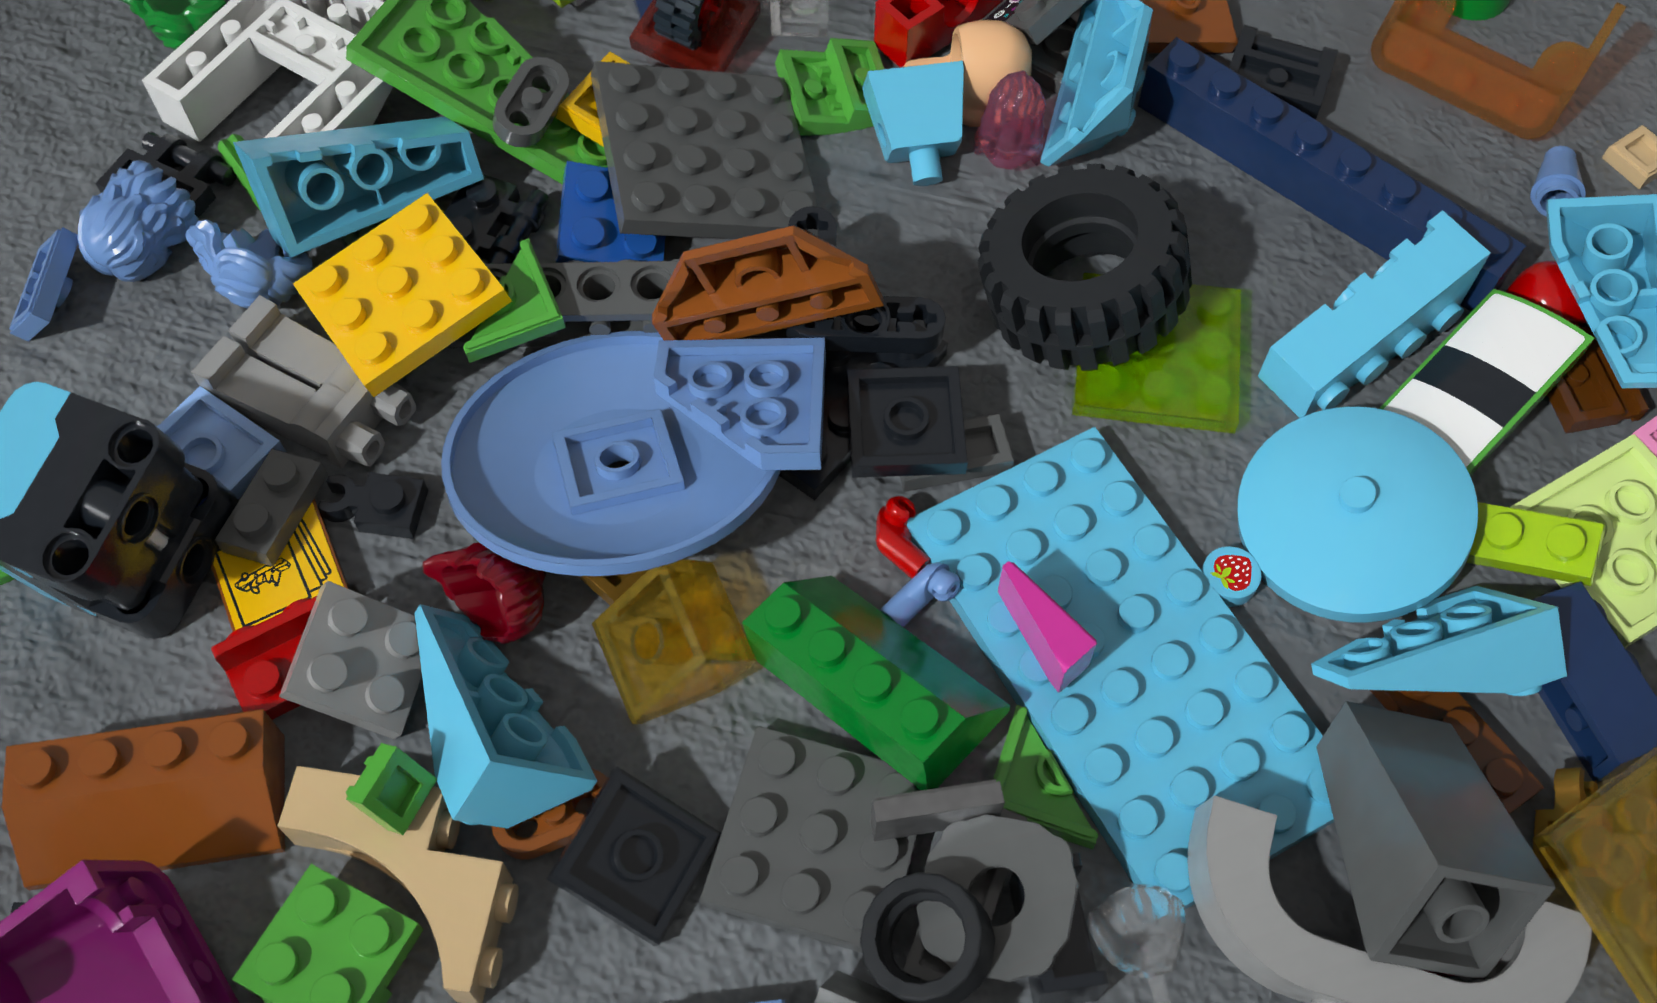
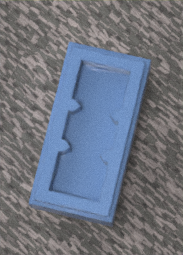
(46, 285)

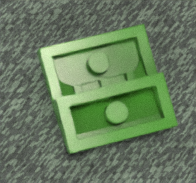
(829, 85)

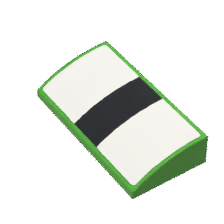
(1490, 374)

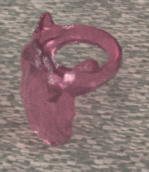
(1013, 123)

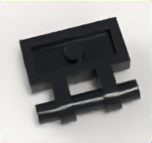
(170, 152)
(485, 207)

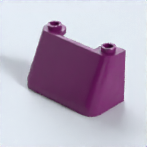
(108, 938)

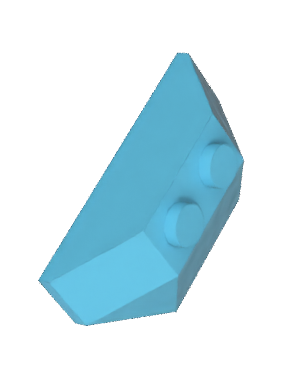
(1099, 78)

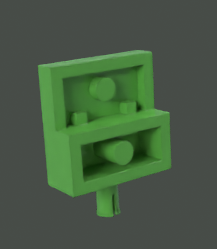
(328, 946)

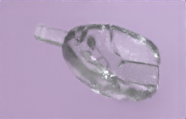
(1141, 933)

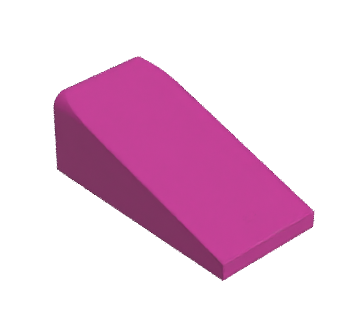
(1052, 634)

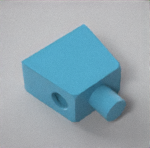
(917, 115)

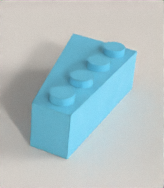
(353, 177)
(1376, 319)

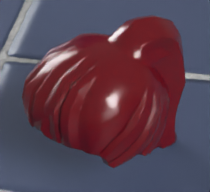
(490, 590)

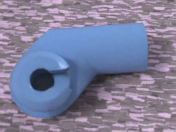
(931, 582)

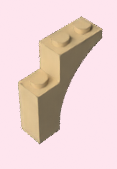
(458, 893)

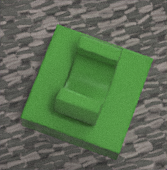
(391, 788)

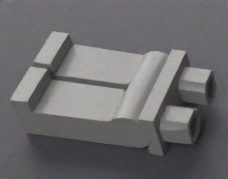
(299, 387)

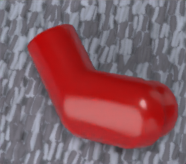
(894, 537)

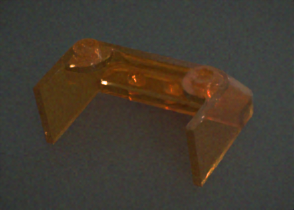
(1477, 79)

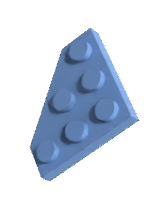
(751, 395)

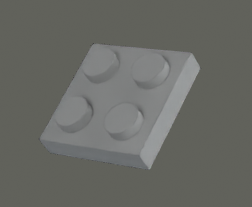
(356, 661)

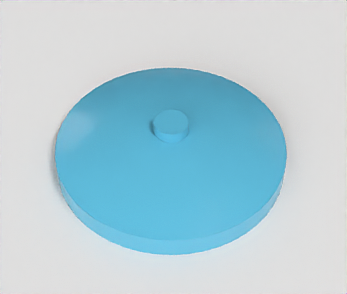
(1357, 514)

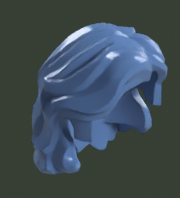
(134, 223)
(246, 266)

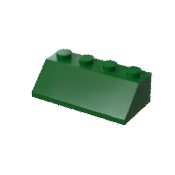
(873, 678)

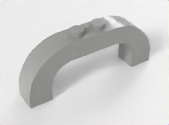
(1242, 915)

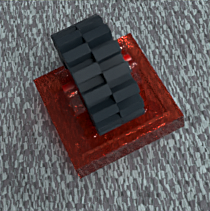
(695, 32)

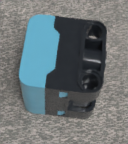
(104, 510)

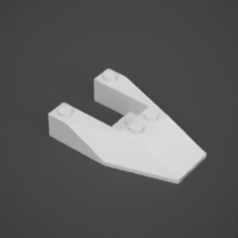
(247, 44)

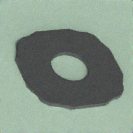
(1050, 886)

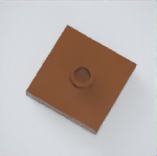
(1199, 23)

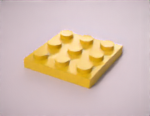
(401, 294)

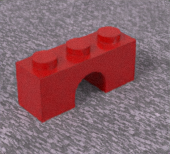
(922, 27)

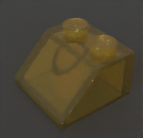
(672, 639)

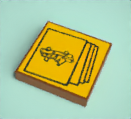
(259, 591)

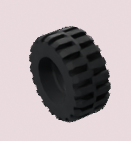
(1098, 316)

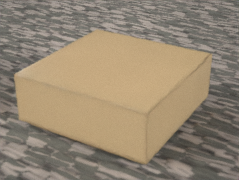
(1635, 156)

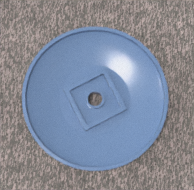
(535, 455)

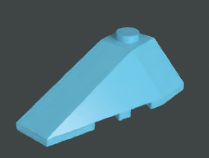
(1611, 268)
(1457, 644)
(486, 735)

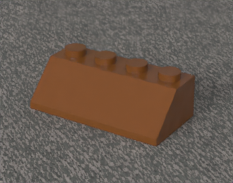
(147, 794)

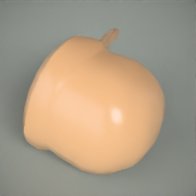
(988, 54)

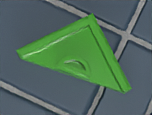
(526, 318)
(1036, 785)

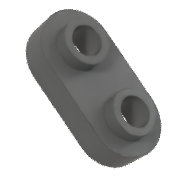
(528, 105)

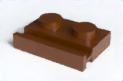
(1592, 395)

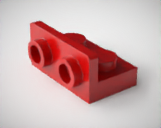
(261, 656)

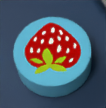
(1232, 574)

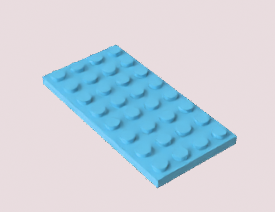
(1175, 685)

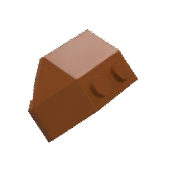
(761, 286)

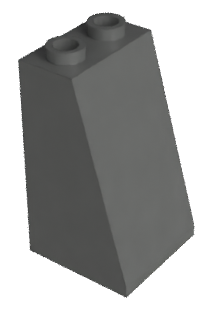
(1426, 844)

